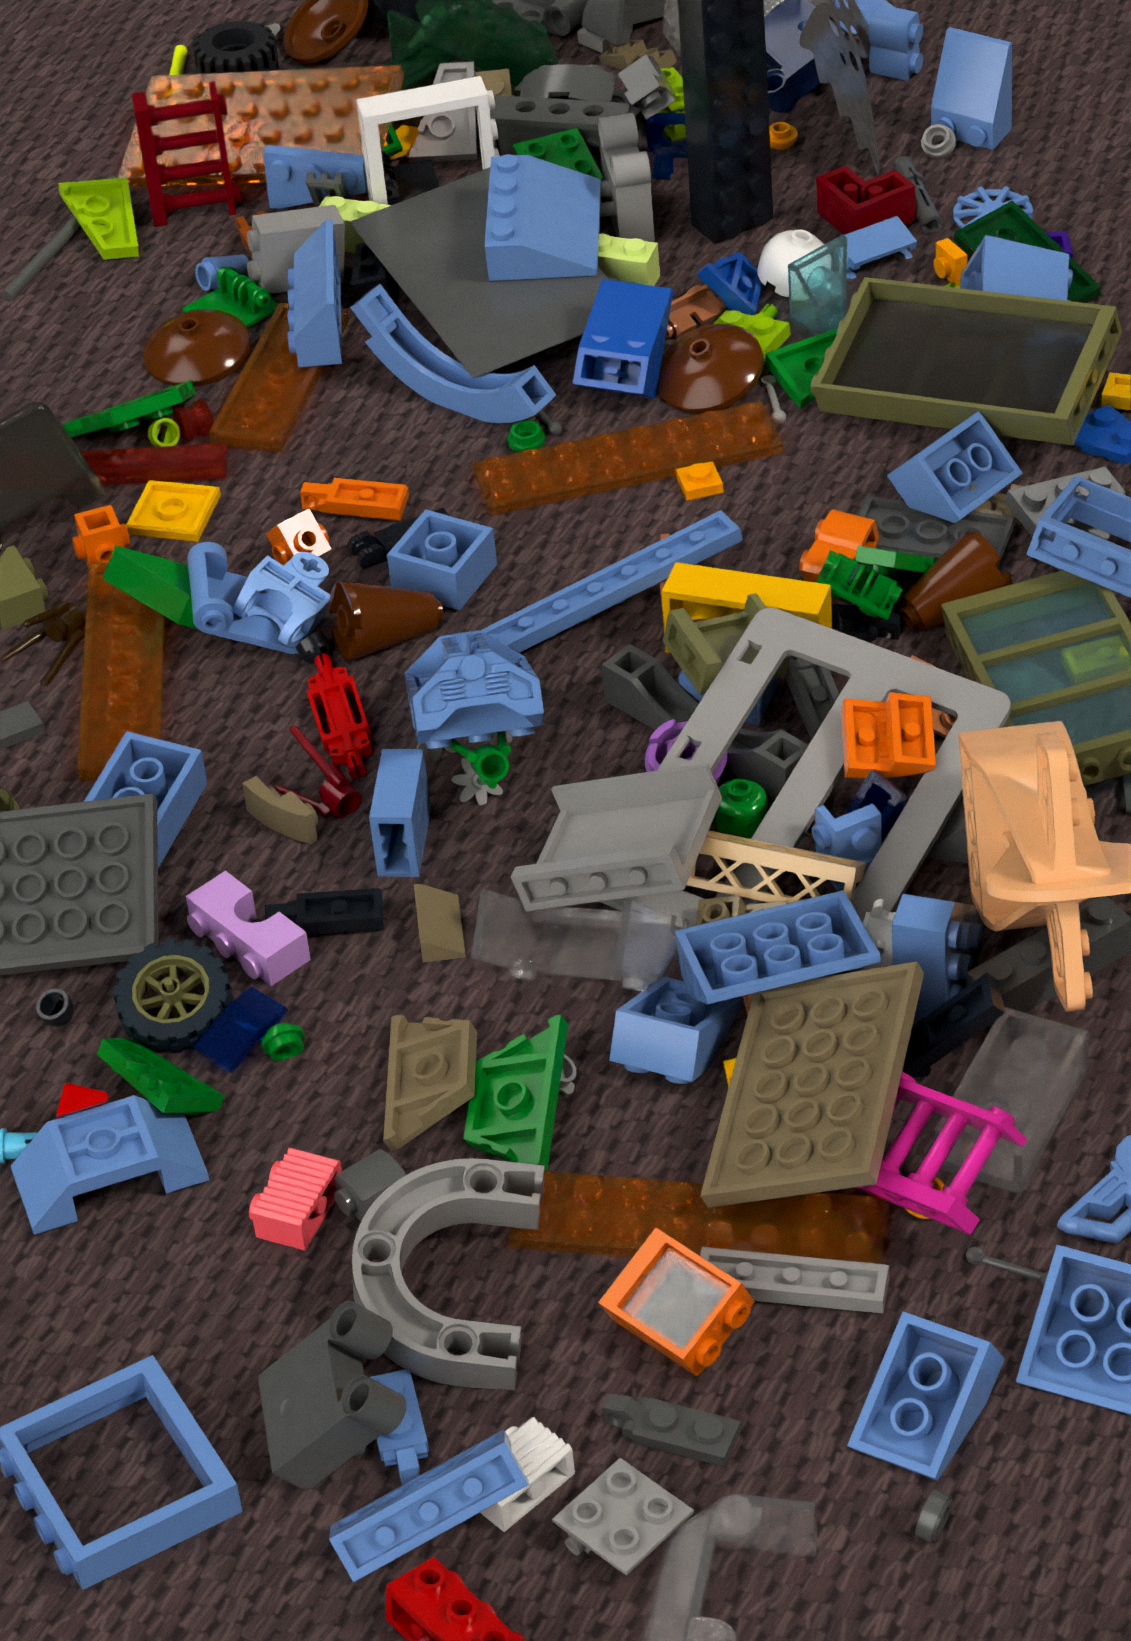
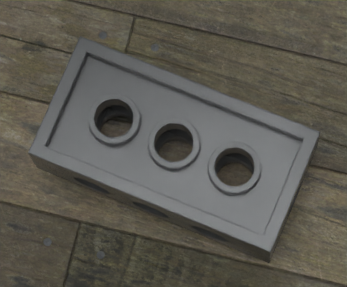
(531, 118)

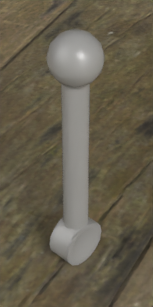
(778, 415)

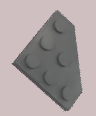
(1033, 500)

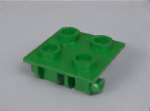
(562, 149)
(238, 297)
(868, 590)

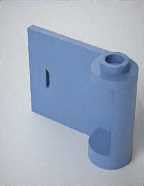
(215, 595)

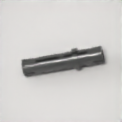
(925, 209)

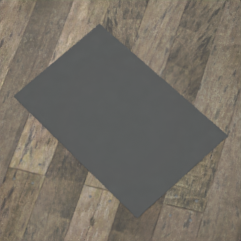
(439, 260)

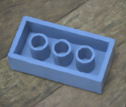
(158, 768)

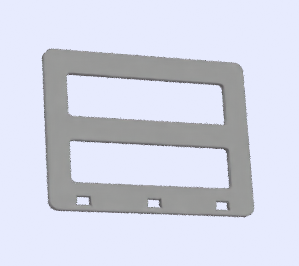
(872, 677)

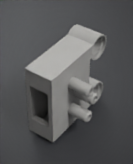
(625, 178)

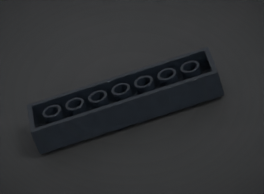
(726, 115)

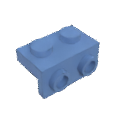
(848, 836)

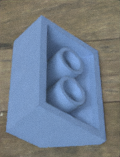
(942, 473)

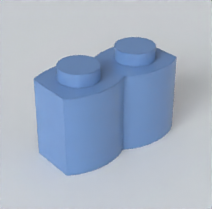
(895, 42)

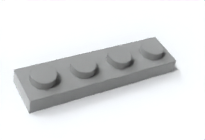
(805, 1279)

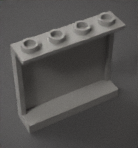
(621, 838)

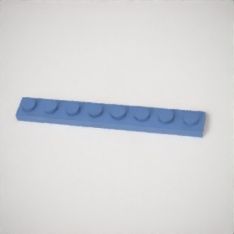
(615, 583)

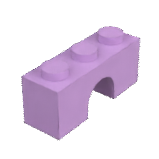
(264, 948)

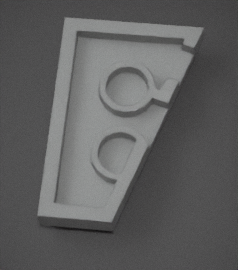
(449, 133)

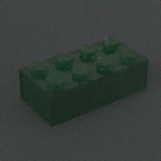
(487, 35)

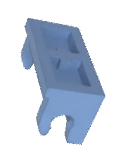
(877, 242)

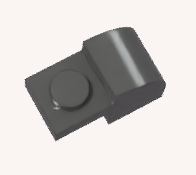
(647, 86)

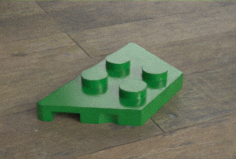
(126, 414)
(518, 1097)

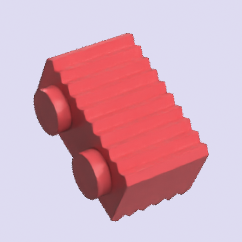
(295, 1199)

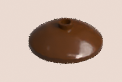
(323, 28)
(196, 347)
(710, 368)

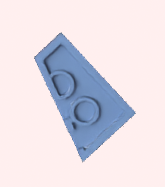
(288, 168)

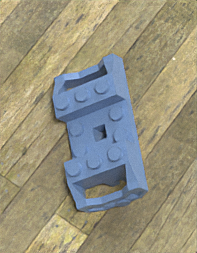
(472, 689)

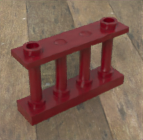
(154, 145)

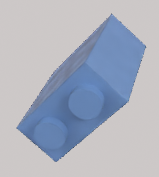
(400, 812)

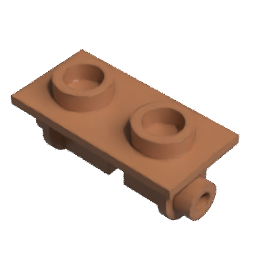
(697, 302)

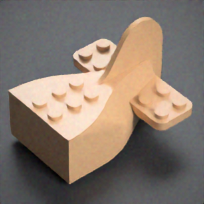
(1036, 843)

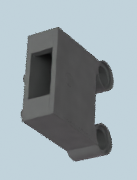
(320, 1401)

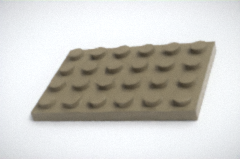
(814, 1086)

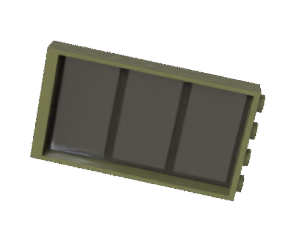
(957, 351)

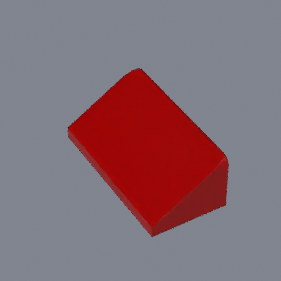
(79, 1098)

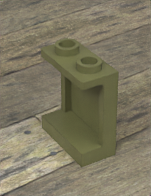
(706, 645)

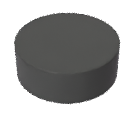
(934, 1516)

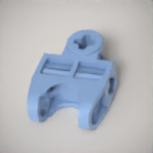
(287, 595)

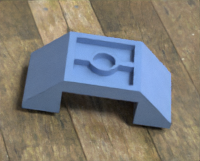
(101, 1150)

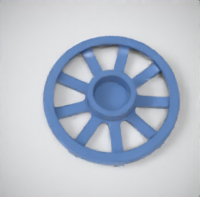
(988, 206)

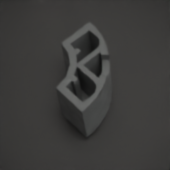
(569, 82)

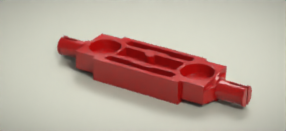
(347, 739)

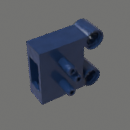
(792, 66)

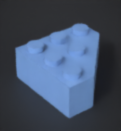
(940, 940)

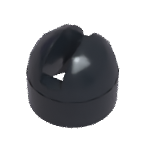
(312, 646)
(55, 1007)

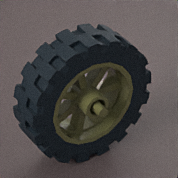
(157, 964)

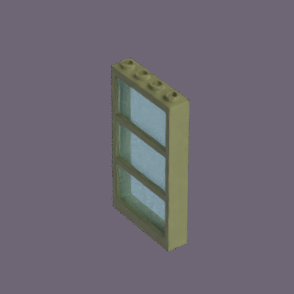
(1058, 656)

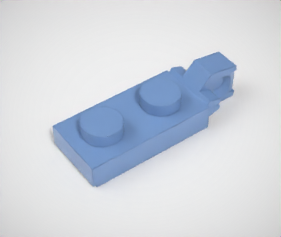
(409, 1439)

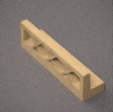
(778, 857)

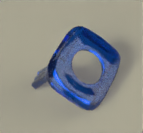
(662, 147)

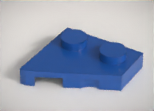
(734, 281)
(1106, 434)

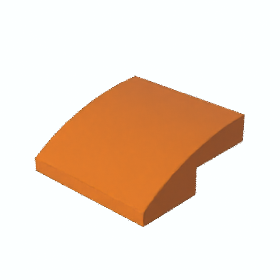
(888, 736)

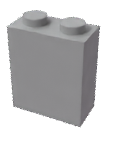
(279, 236)

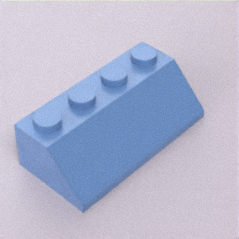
(316, 300)

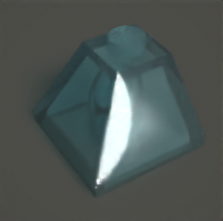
(820, 287)

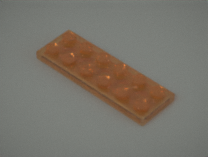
(268, 391)

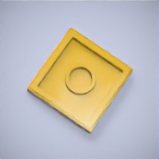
(173, 510)

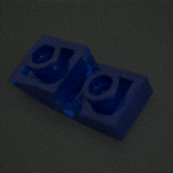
(240, 1028)

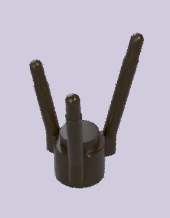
(62, 623)

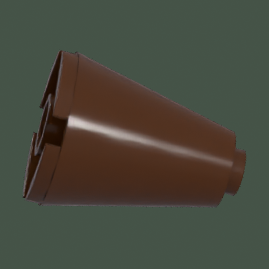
(960, 572)
(380, 617)

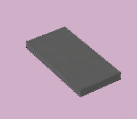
(929, 536)

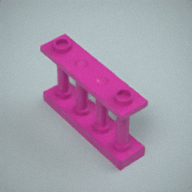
(917, 1190)

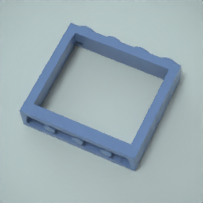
(1081, 551)
(147, 1535)

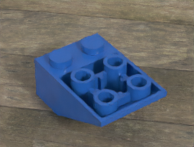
(624, 339)

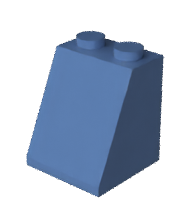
(1017, 270)

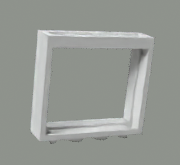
(417, 103)

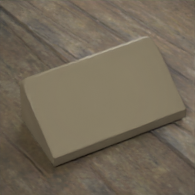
(439, 924)

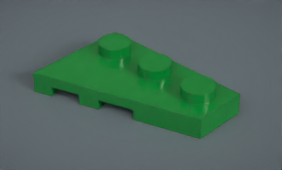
(892, 562)
(158, 1079)

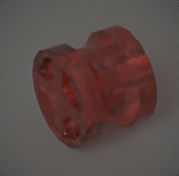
(193, 419)

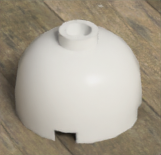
(780, 252)

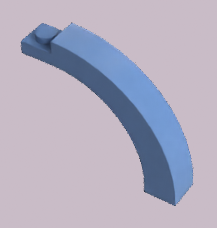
(441, 378)

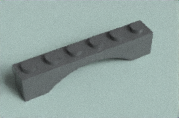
(650, 695)

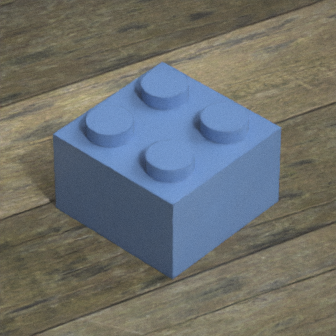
(443, 558)

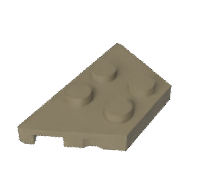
(427, 1075)

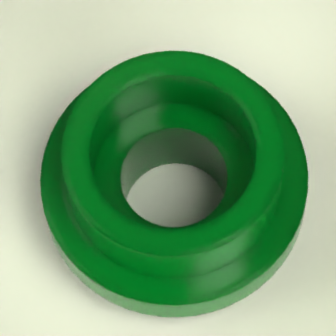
(525, 436)
(283, 1041)

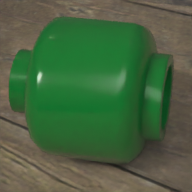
(741, 808)

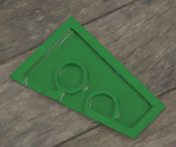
(798, 363)

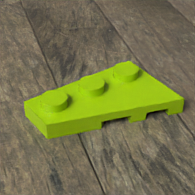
(104, 214)

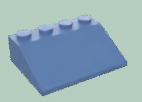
(540, 220)
(773, 948)
(1082, 1331)

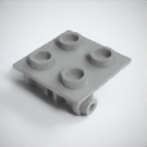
(621, 1517)

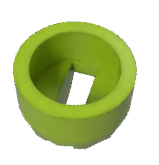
(169, 436)

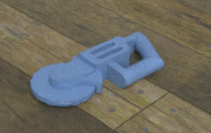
(1104, 1202)

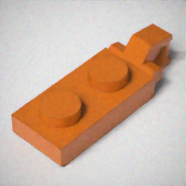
(356, 498)

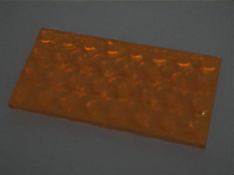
(264, 108)

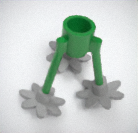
(482, 766)

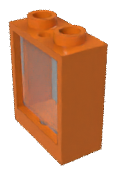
(677, 1302)

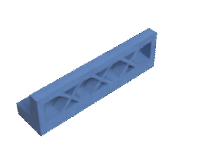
(427, 1506)

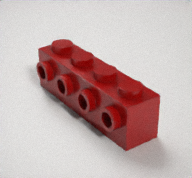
(439, 1605)

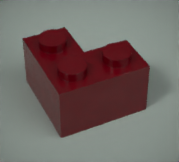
(856, 204)

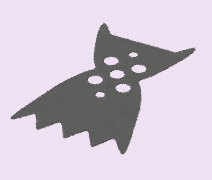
(847, 83)

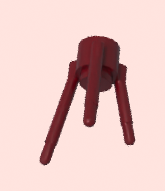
(336, 792)

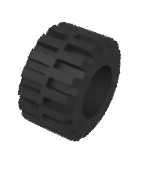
(235, 48)

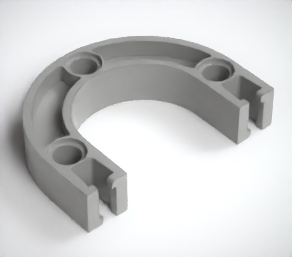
(400, 1220)

